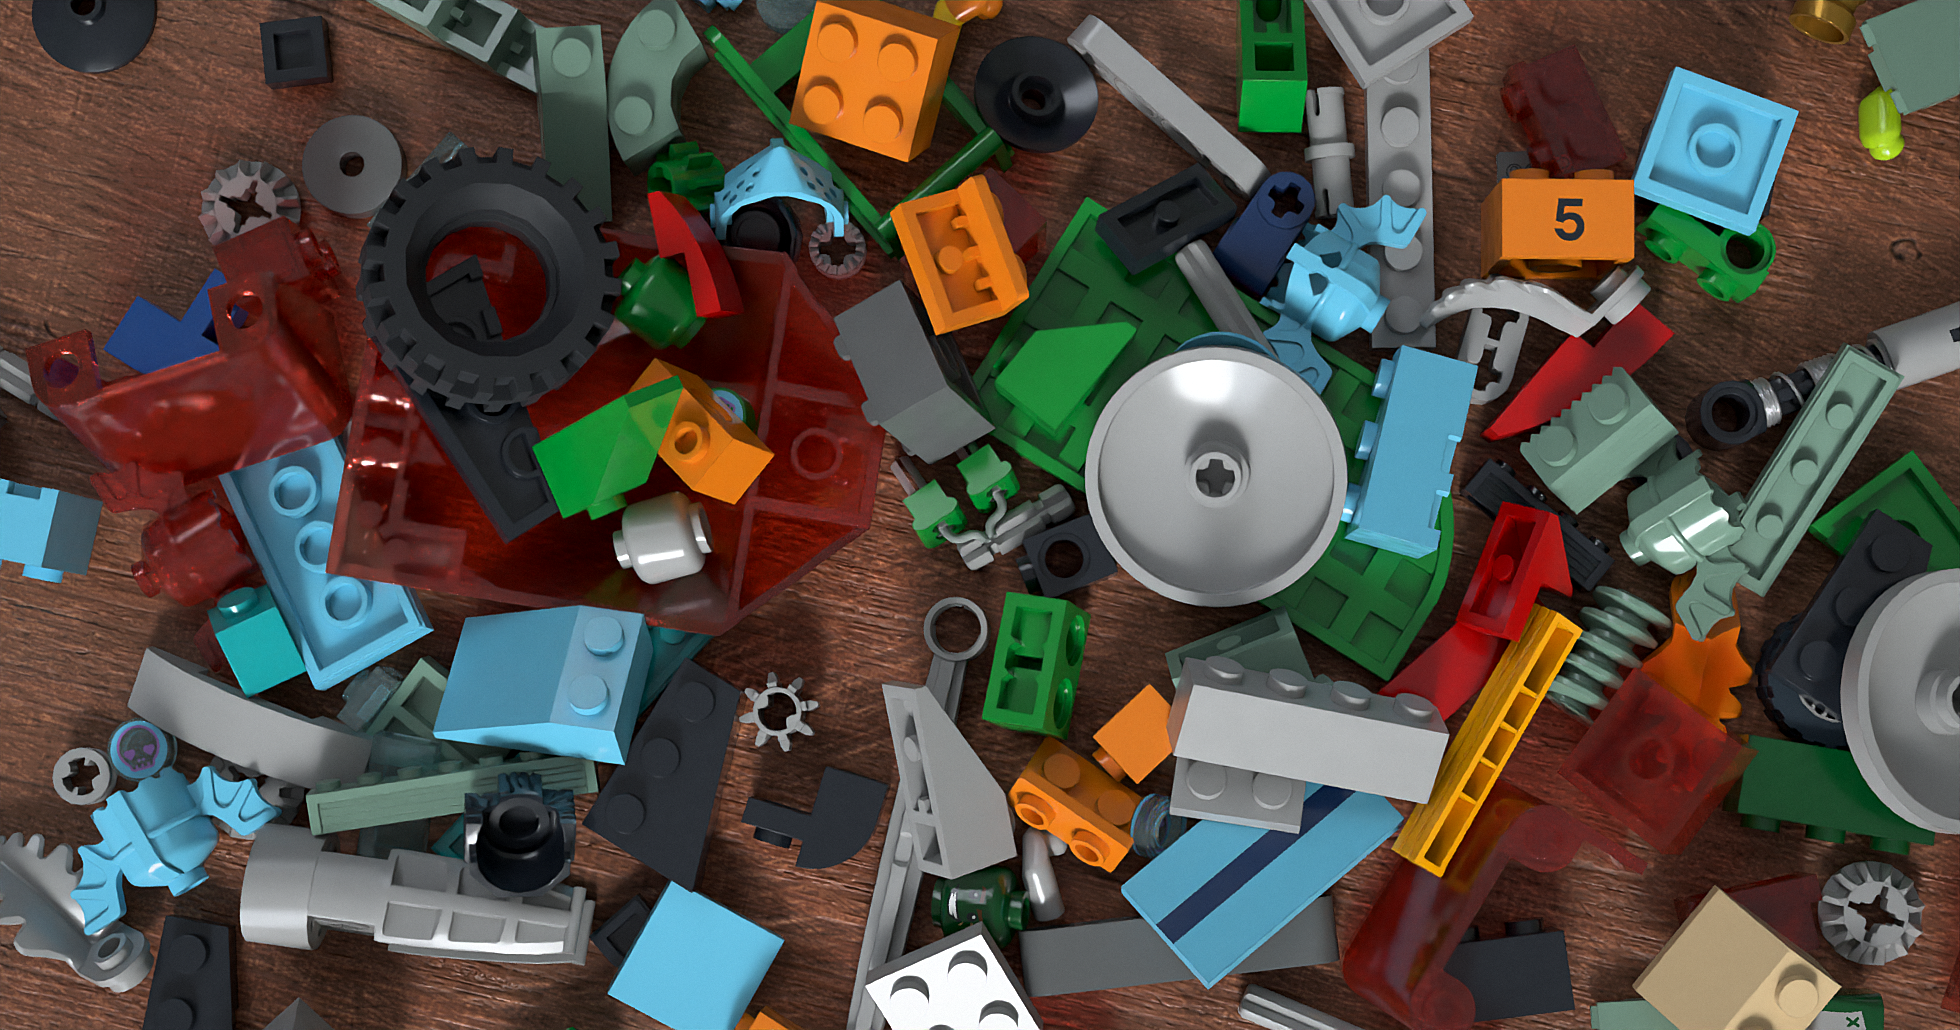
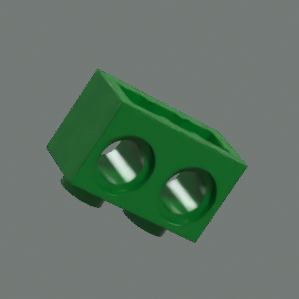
(1036, 665)

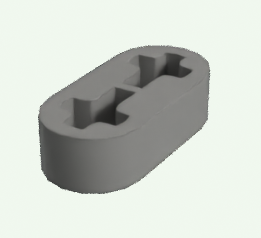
(1504, 350)

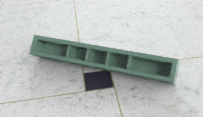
(435, 792)

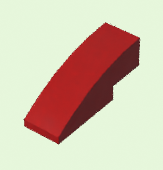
(1574, 369)

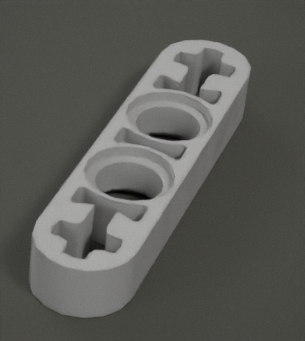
(1168, 107)

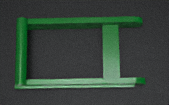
(783, 64)

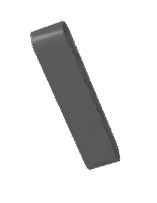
(1133, 954)

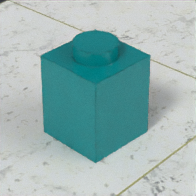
(255, 639)

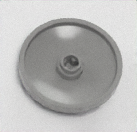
(1216, 476)
(1906, 699)

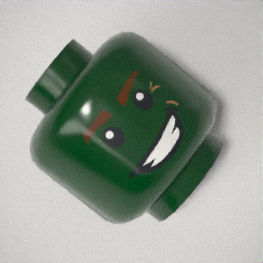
(983, 896)

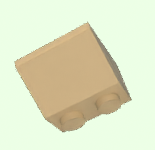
(1734, 973)

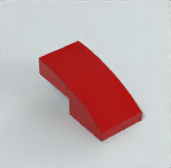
(687, 237)

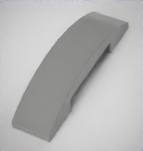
(243, 729)

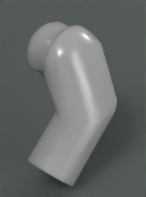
(1039, 874)

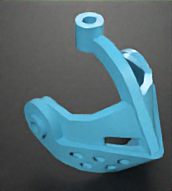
(778, 173)

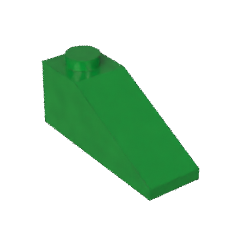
(1270, 65)
(608, 450)

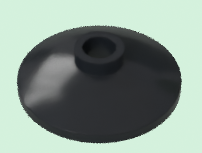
(97, 41)
(1042, 72)

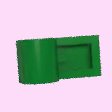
(1681, 238)

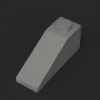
(949, 795)

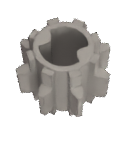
(765, 700)

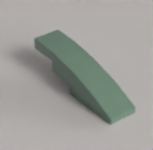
(479, 30)

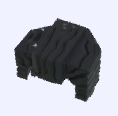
(520, 836)

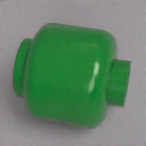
(658, 303)

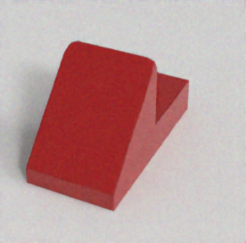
(1518, 560)

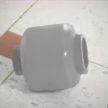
(664, 537)

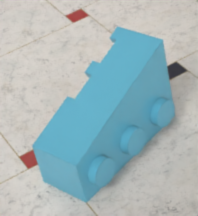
(1408, 451)
(46, 530)

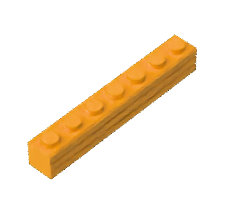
(1487, 740)

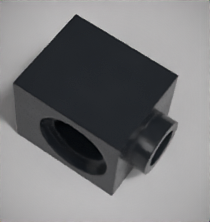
(1082, 534)

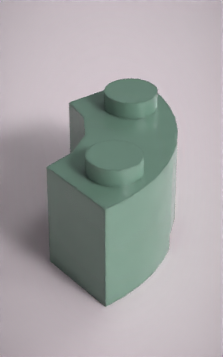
(648, 83)

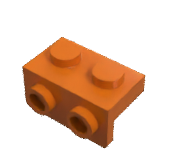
(961, 255)

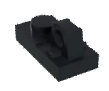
(1165, 218)

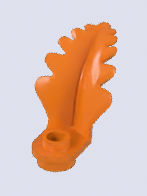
(1703, 668)

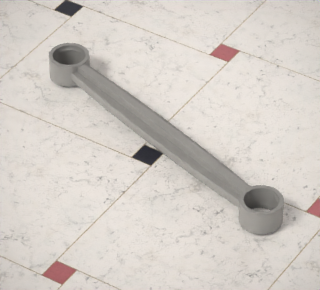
(898, 873)

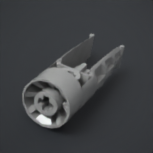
(411, 901)

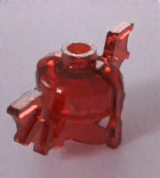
(187, 550)

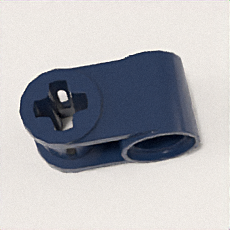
(1259, 240)

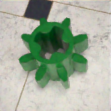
(687, 174)

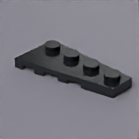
(485, 447)
(194, 977)

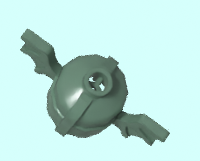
(1687, 523)

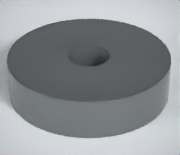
(334, 147)

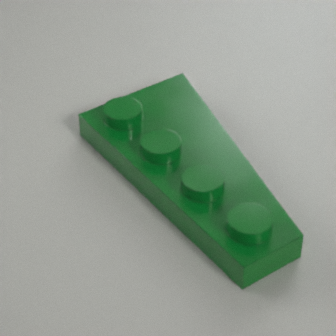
(1908, 496)

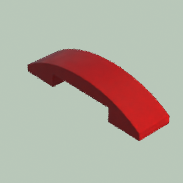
(1450, 668)

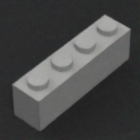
(1307, 729)

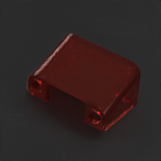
(211, 415)

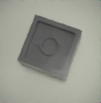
(911, 375)

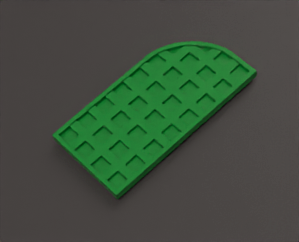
(1356, 594)

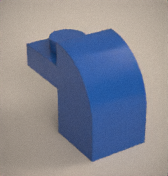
(155, 339)

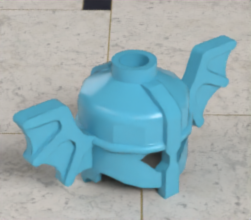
(1334, 284)
(162, 837)

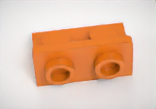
(1076, 804)

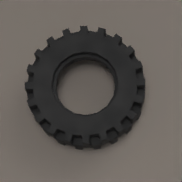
(519, 202)

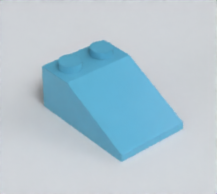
(548, 682)

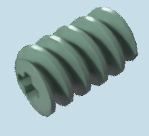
(1603, 650)

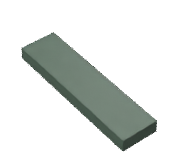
(1810, 462)

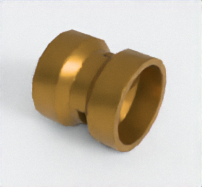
(1825, 19)

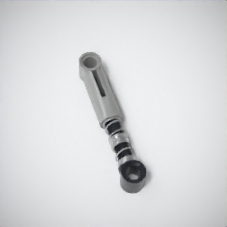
(1913, 347)

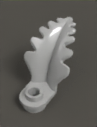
(1615, 295)
(53, 924)

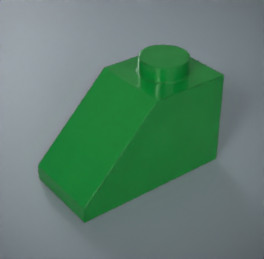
(1059, 369)

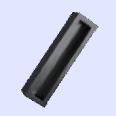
(1496, 483)

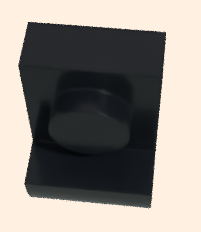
(838, 827)

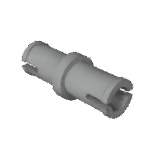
(1329, 150)

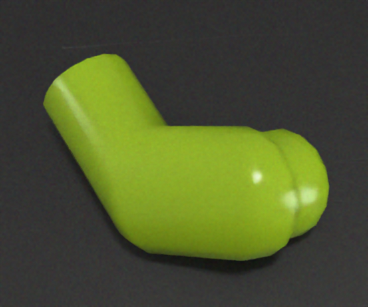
(1880, 125)

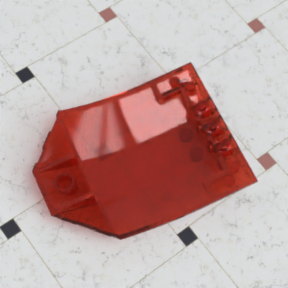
(418, 526)

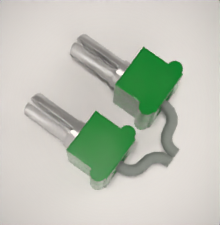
(941, 518)

